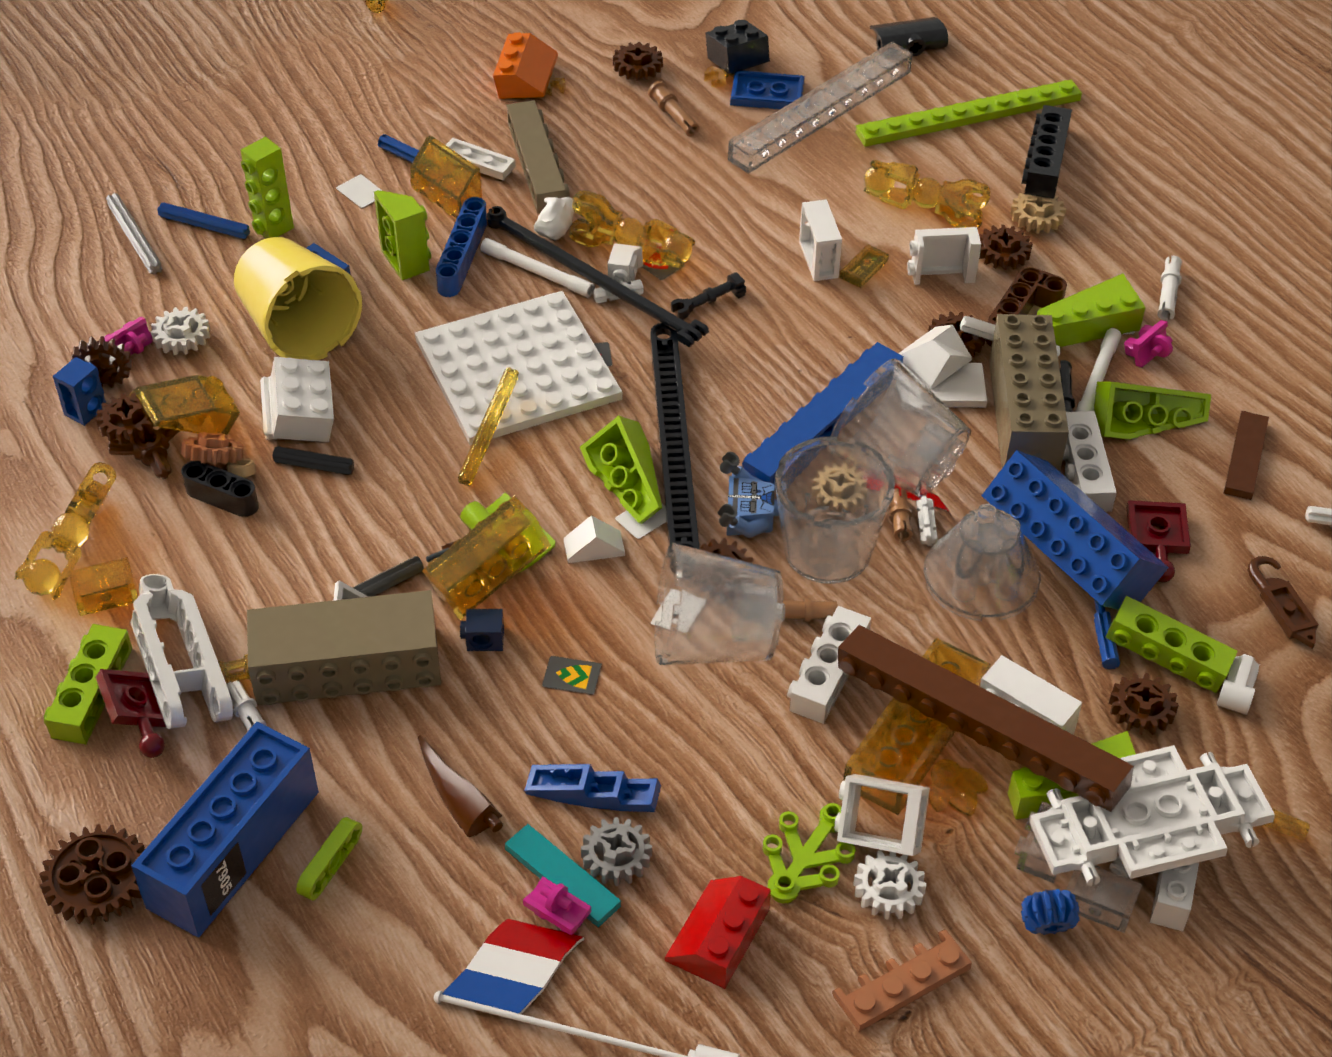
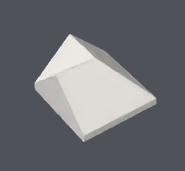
(936, 355)

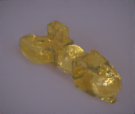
(951, 199)
(606, 225)
(66, 536)

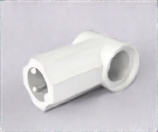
(1238, 688)

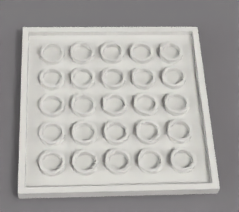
(539, 339)

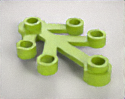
(805, 856)

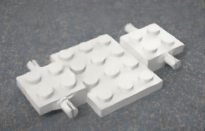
(1160, 822)

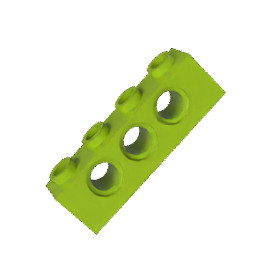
(267, 188)
(1171, 644)
(78, 697)

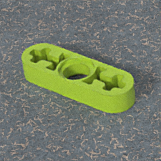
(329, 858)

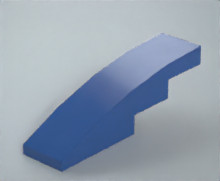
(600, 789)

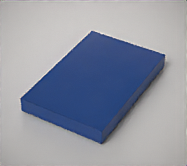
(765, 89)

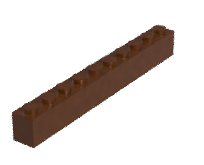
(986, 718)

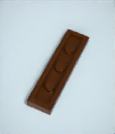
(1246, 455)

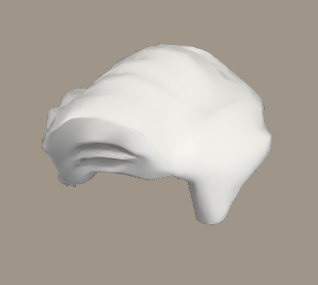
(555, 218)

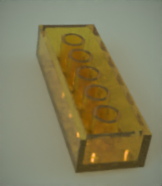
(904, 740)

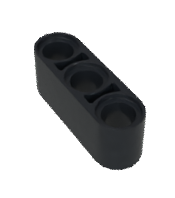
(220, 488)

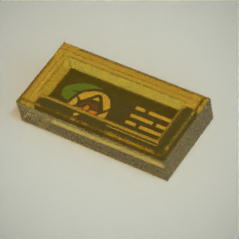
(864, 266)

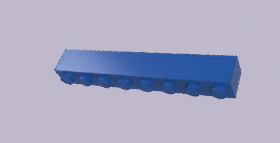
(819, 415)

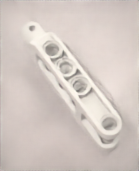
(161, 601)

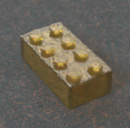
(486, 557)

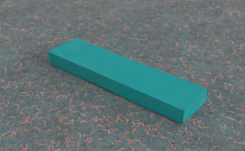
(549, 862)

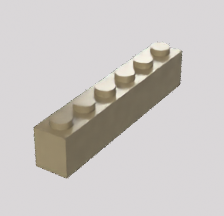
(536, 153)

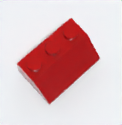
(720, 929)

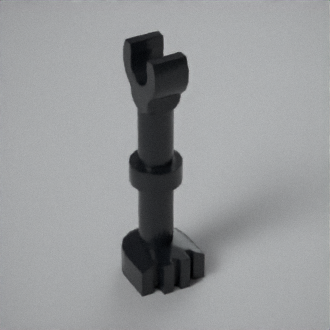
(734, 283)

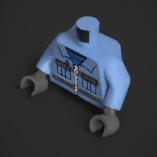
(749, 501)

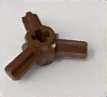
(151, 450)

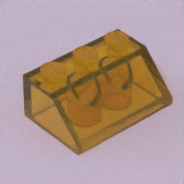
(444, 176)

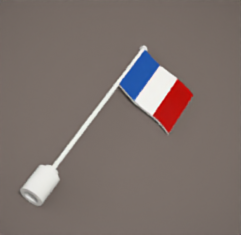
(516, 969)

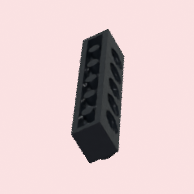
(1046, 151)

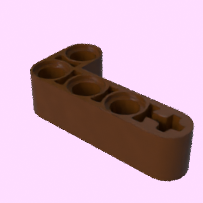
(1029, 289)

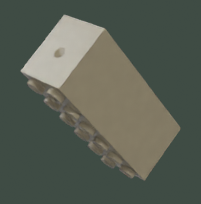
(1028, 388)
(342, 647)

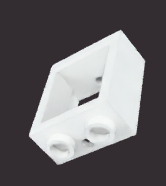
(820, 240)
(914, 817)

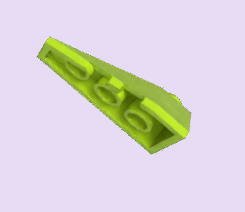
(1141, 410)
(625, 464)

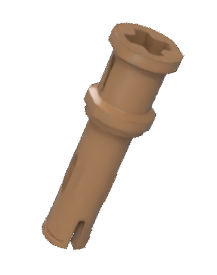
(669, 103)

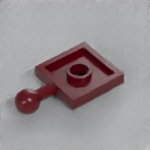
(1173, 537)
(133, 702)

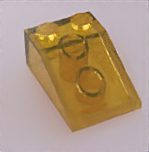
(190, 404)

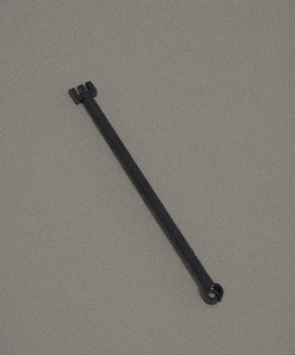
(686, 332)

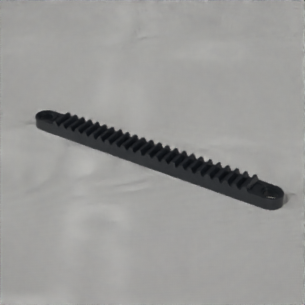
(673, 438)

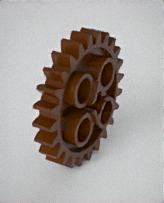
(92, 874)

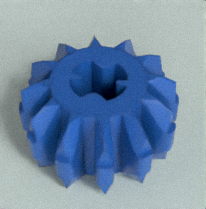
(1050, 911)

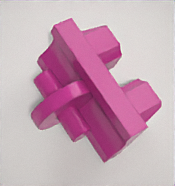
(133, 335)
(1151, 343)
(557, 906)

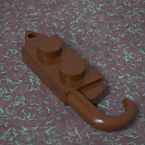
(1284, 603)

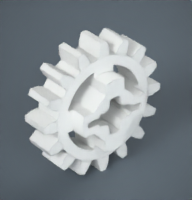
(180, 330)
(889, 884)

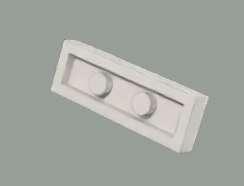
(489, 162)

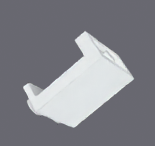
(945, 253)

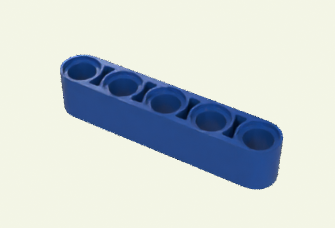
(461, 247)

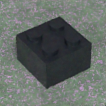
(737, 46)

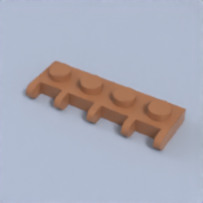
(904, 982)

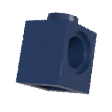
(483, 629)

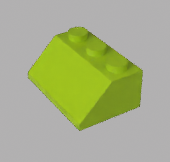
(403, 233)

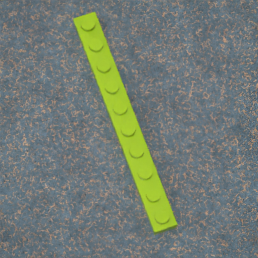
(967, 113)

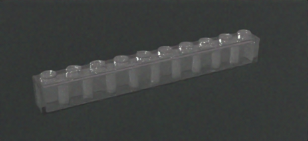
(819, 107)

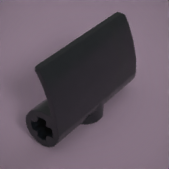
(913, 34)

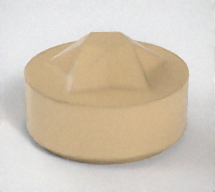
(242, 468)

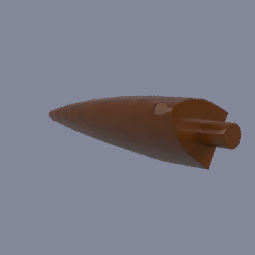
(463, 800)

